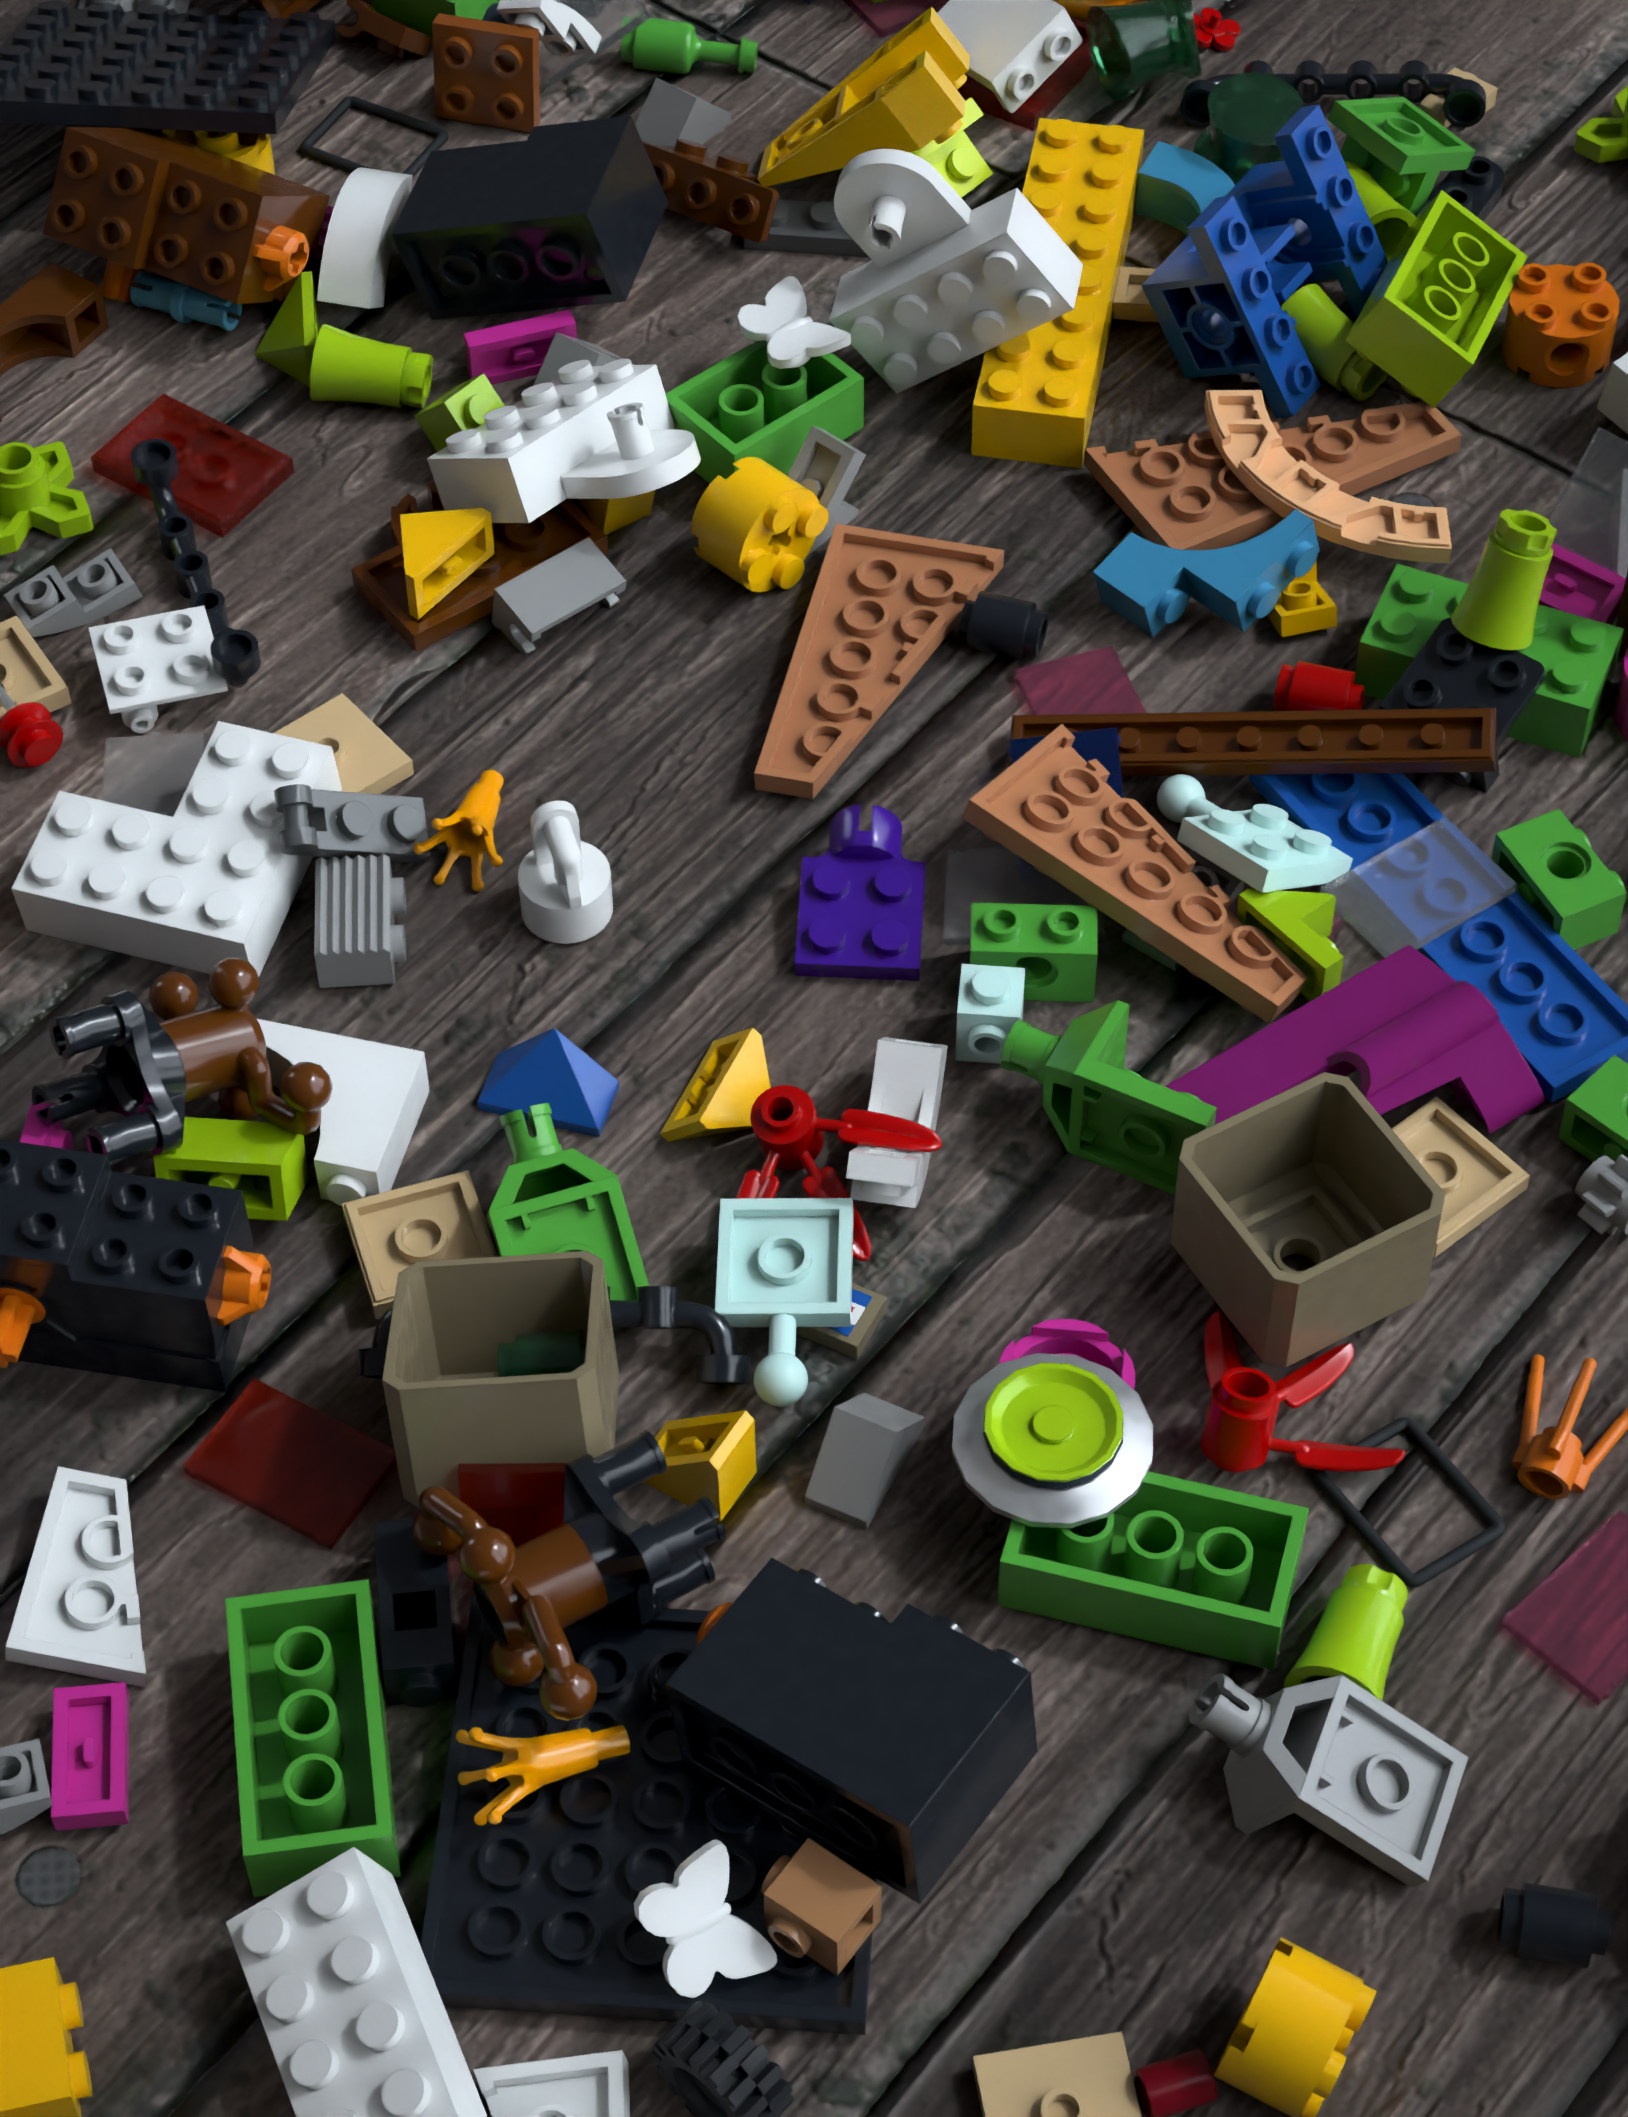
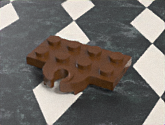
(516, 550)

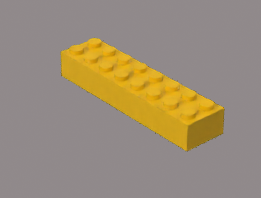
(1044, 384)

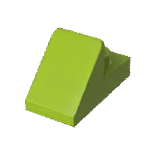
(1300, 929)

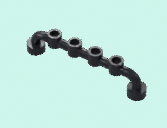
(1462, 105)
(232, 651)
(654, 1309)

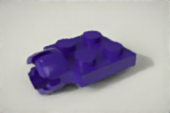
(861, 903)

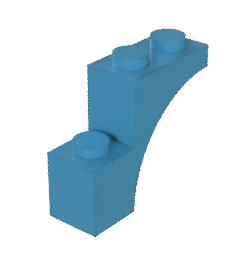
(1236, 582)

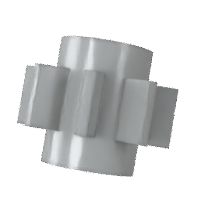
(1606, 1195)

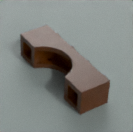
(50, 317)

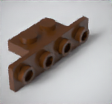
(713, 189)

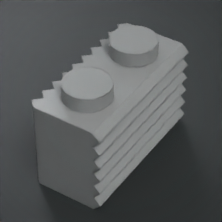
(356, 922)

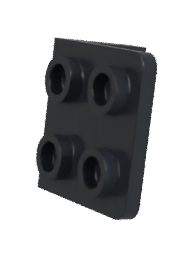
(1467, 674)

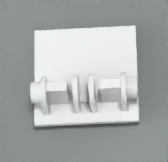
(155, 663)

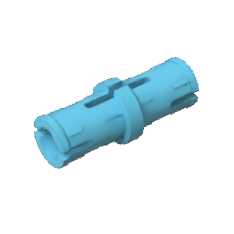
(183, 301)

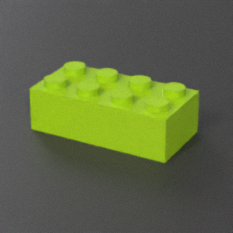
(1437, 299)

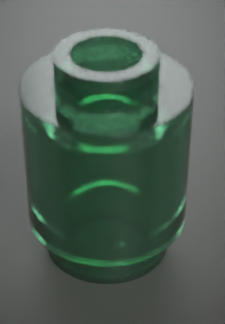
(542, 1353)

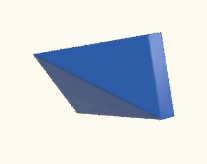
(554, 1073)

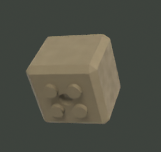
(1311, 1180)
(445, 1375)

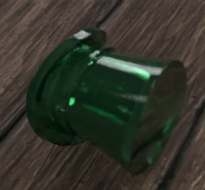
(1141, 43)
(1243, 121)

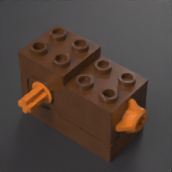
(182, 215)

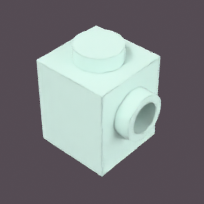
(987, 1010)

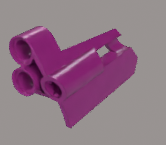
(1402, 1030)

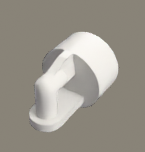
(563, 879)

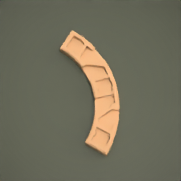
(1272, 475)

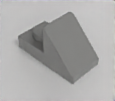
(828, 469)

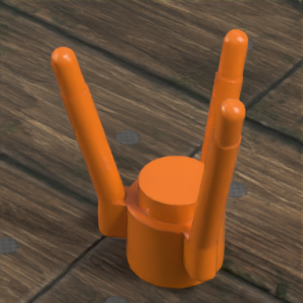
(1552, 1461)

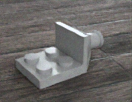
(1337, 1764)

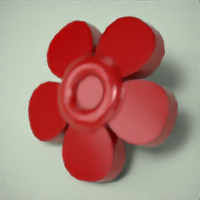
(1213, 30)

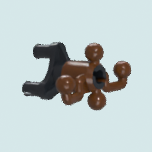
(157, 1067)
(574, 1569)

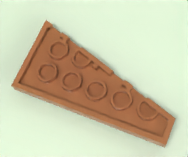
(1194, 501)
(866, 633)
(1124, 863)

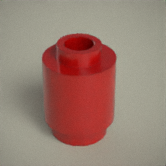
(1317, 688)

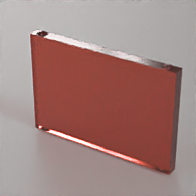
(292, 1463)

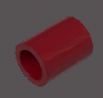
(1175, 2084)

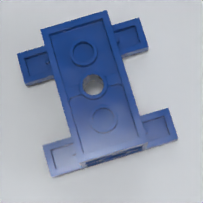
(1253, 250)

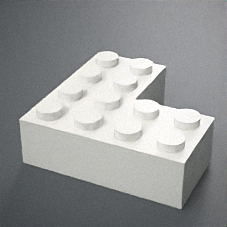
(185, 883)

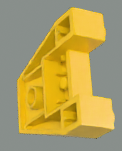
(890, 101)

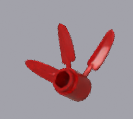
(793, 1138)
(1247, 1404)

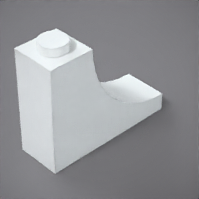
(370, 1109)

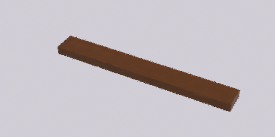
(1289, 740)

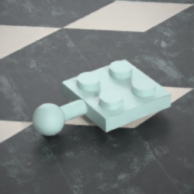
(1253, 843)
(783, 1270)

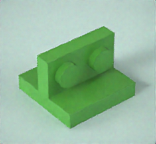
(1398, 146)

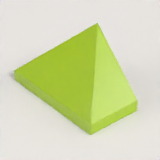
(293, 332)

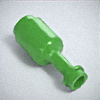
(666, 43)

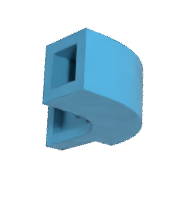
(1178, 186)

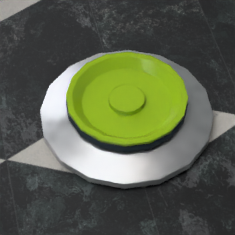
(1052, 1440)

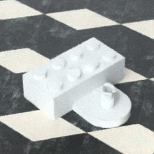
(941, 274)
(568, 438)

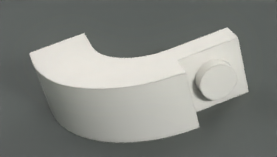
(360, 239)
(906, 1086)

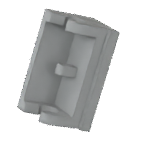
(555, 593)

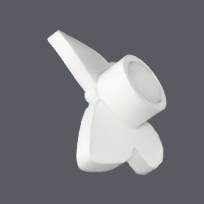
(787, 329)
(700, 1926)

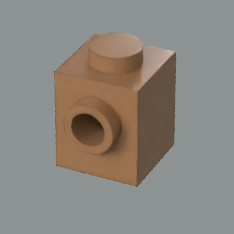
(820, 1906)

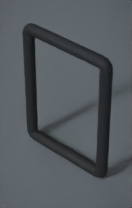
(352, 101)
(1453, 1474)

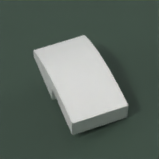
(559, 26)

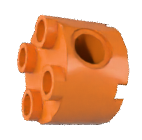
(1560, 323)

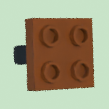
(486, 71)

